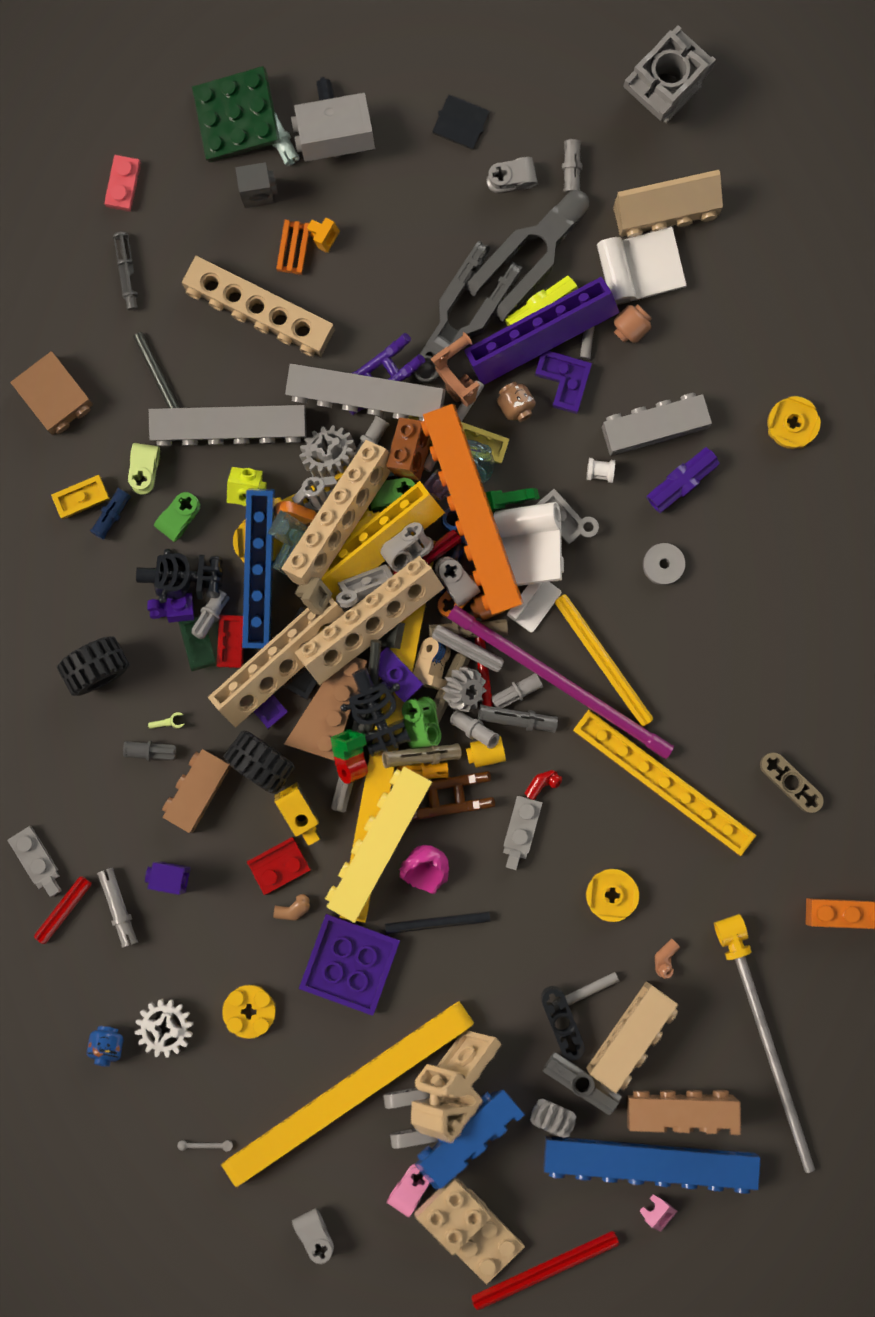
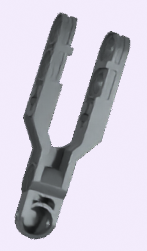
(552, 230)
(444, 334)

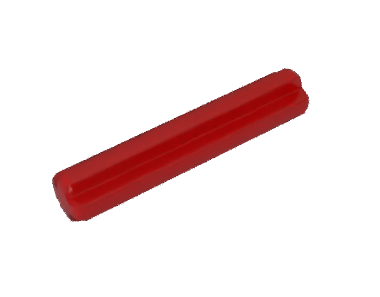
(62, 910)

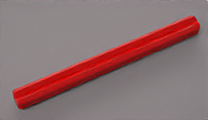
(545, 1270)

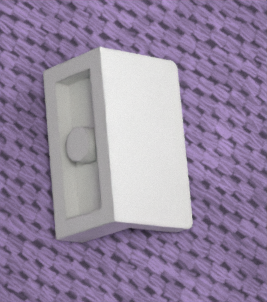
(537, 601)

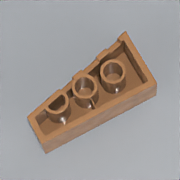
(323, 715)
(683, 1112)

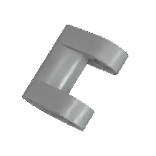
(411, 1136)

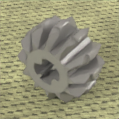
(464, 689)
(553, 1118)

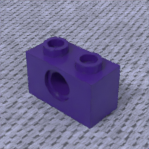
(168, 877)

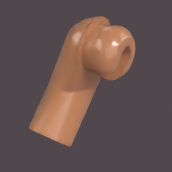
(663, 959)

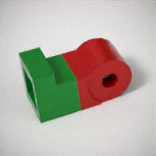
(349, 755)

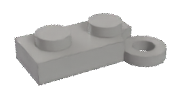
(571, 523)
(361, 585)

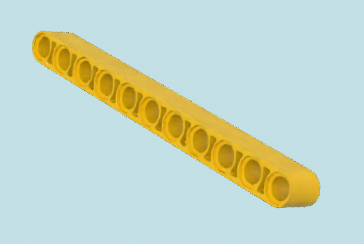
(347, 1094)

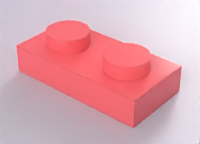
(122, 183)

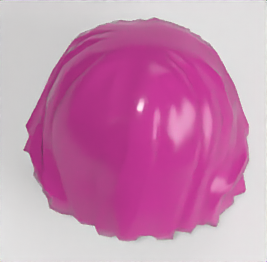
(425, 868)

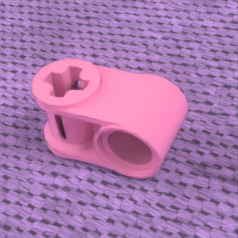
(407, 1192)

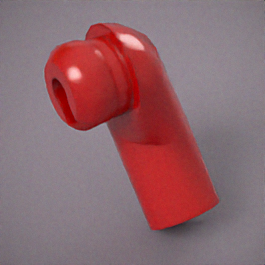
(541, 780)

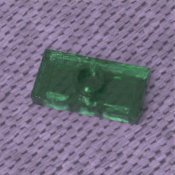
(198, 651)

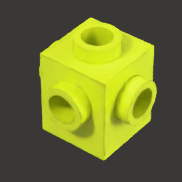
(241, 480)

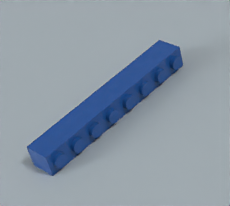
(651, 1163)

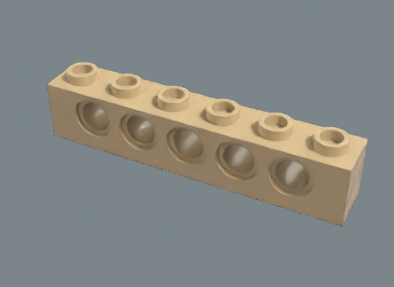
(203, 272)
(338, 515)
(369, 619)
(270, 666)

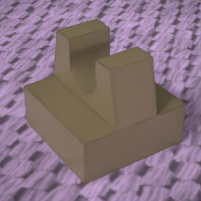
(314, 595)

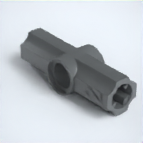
(567, 1074)

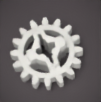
(175, 1030)

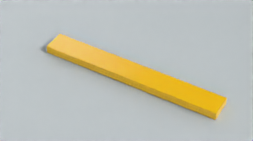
(664, 783)

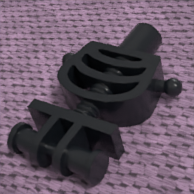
(205, 577)
(374, 707)

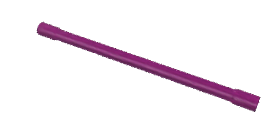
(470, 623)

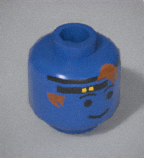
(105, 1046)

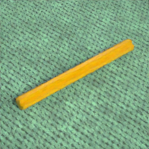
(603, 660)

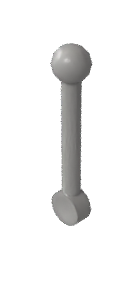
(226, 1145)

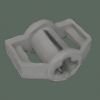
(316, 498)

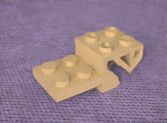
(450, 1088)
(469, 1229)

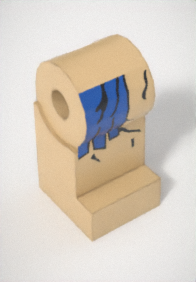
(431, 663)

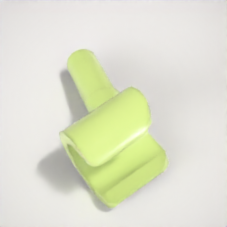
(167, 722)

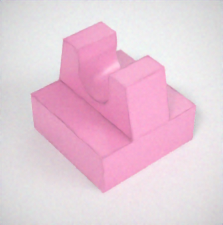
(660, 1215)

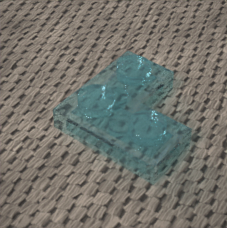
(289, 532)

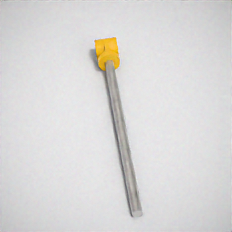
(732, 933)

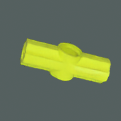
(543, 299)

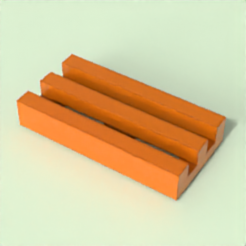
(296, 226)

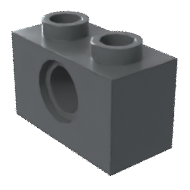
(256, 184)

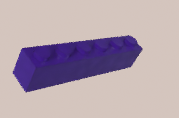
(542, 330)

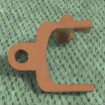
(462, 389)

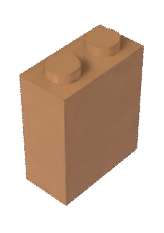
(52, 394)

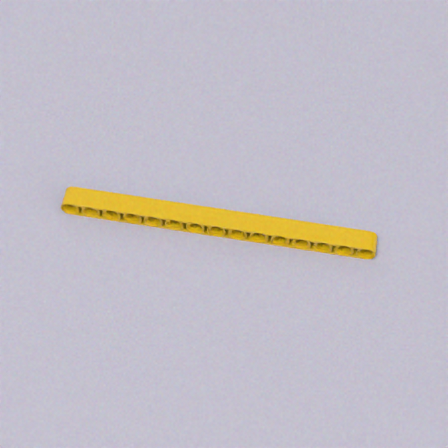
(378, 776)

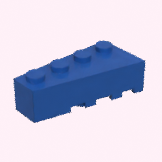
(489, 1122)

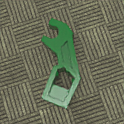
(498, 499)

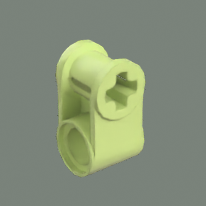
(143, 462)

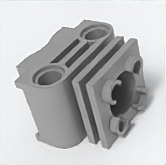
(672, 56)

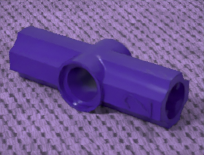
(683, 480)

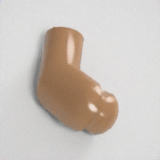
(295, 911)

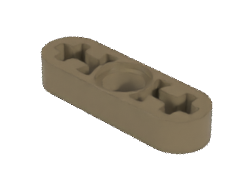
(810, 791)

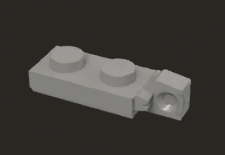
(521, 830)
(36, 860)

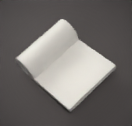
(641, 265)
(532, 542)

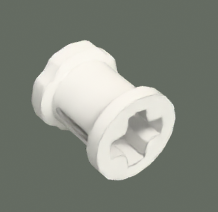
(601, 470)

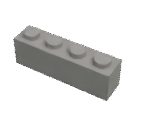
(656, 424)

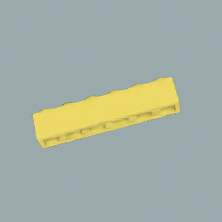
(379, 843)

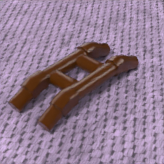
(460, 804)

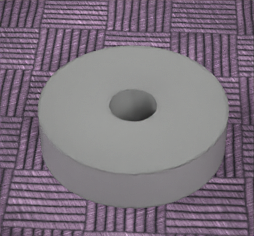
(666, 552)

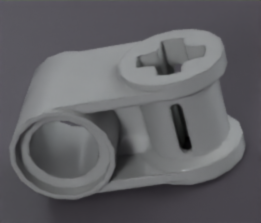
(515, 174)
(405, 547)
(458, 583)
(311, 1231)

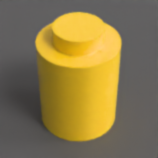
(483, 756)

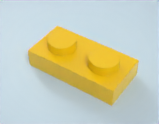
(80, 497)

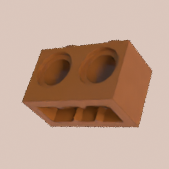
(408, 449)

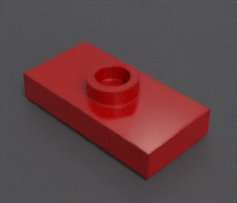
(230, 641)

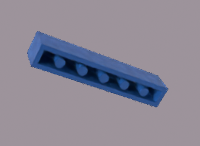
(258, 568)

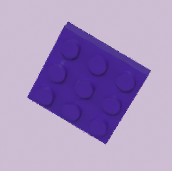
(349, 964)

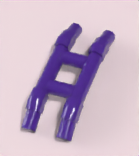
(385, 359)

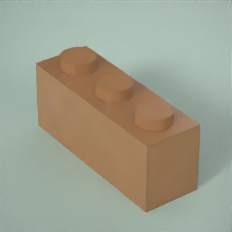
(195, 790)

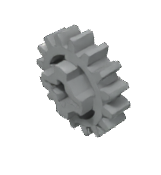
(327, 451)

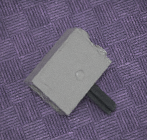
(332, 124)

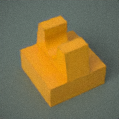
(324, 233)

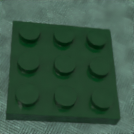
(236, 114)

